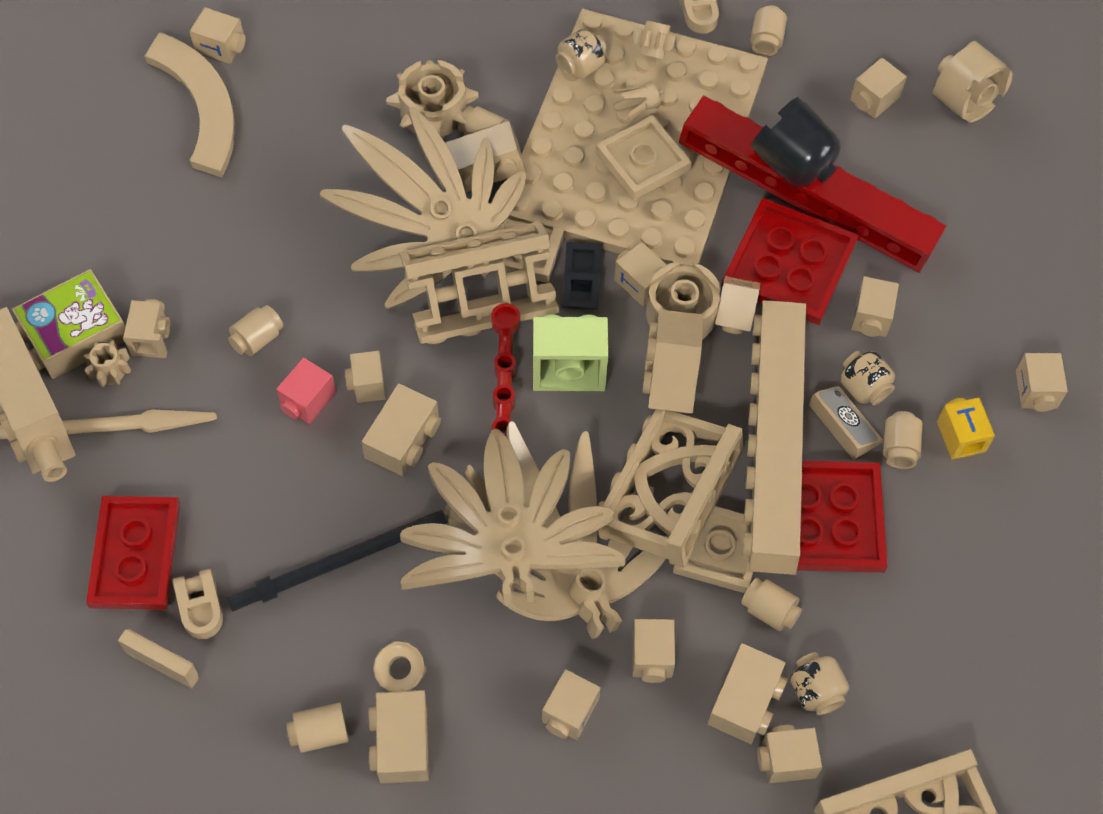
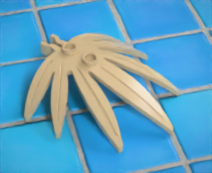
(444, 214)
(509, 536)
(574, 591)

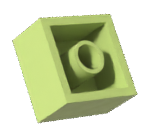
(570, 353)

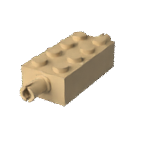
(29, 408)

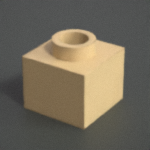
(366, 377)

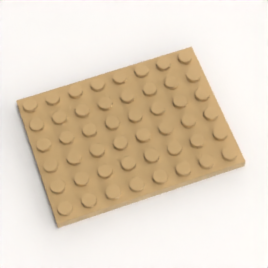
(576, 190)

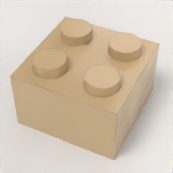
(673, 361)

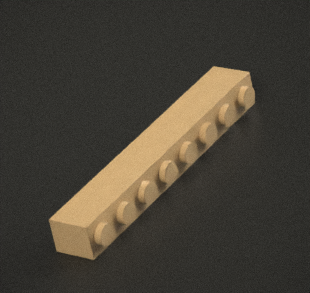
(778, 439)

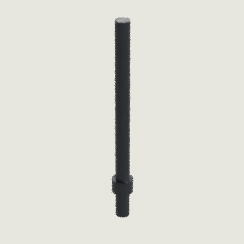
(267, 588)

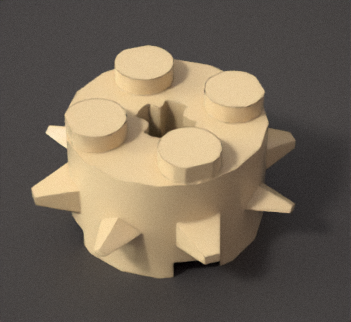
(435, 92)

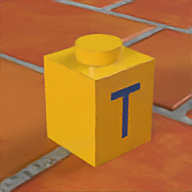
(965, 427)

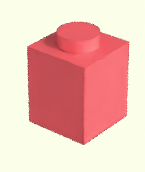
(305, 391)

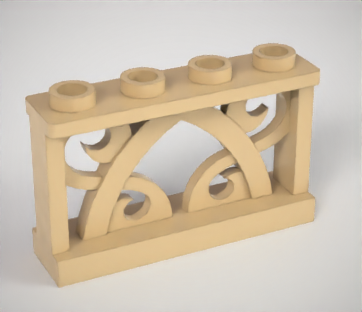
(641, 464)
(938, 777)

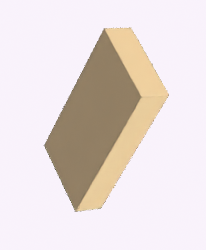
(159, 658)

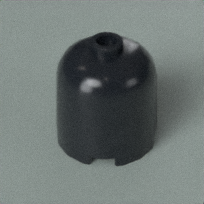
(799, 146)

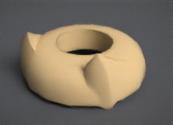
(388, 656)

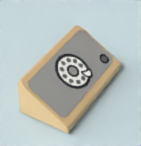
(845, 421)

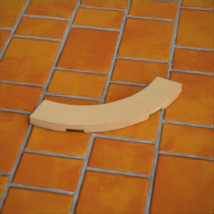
(210, 95)

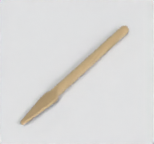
(148, 421)

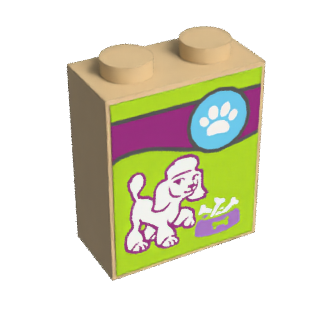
(68, 323)

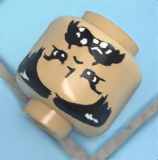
(581, 54)
(867, 377)
(819, 683)

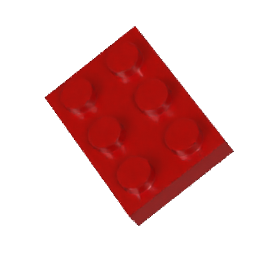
(133, 553)

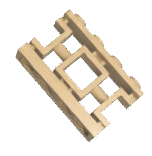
(472, 257)

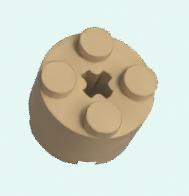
(971, 81)
(684, 290)

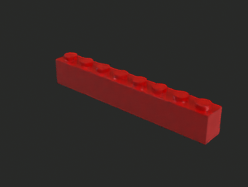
(842, 200)

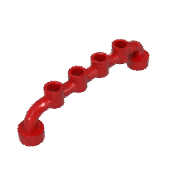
(505, 322)

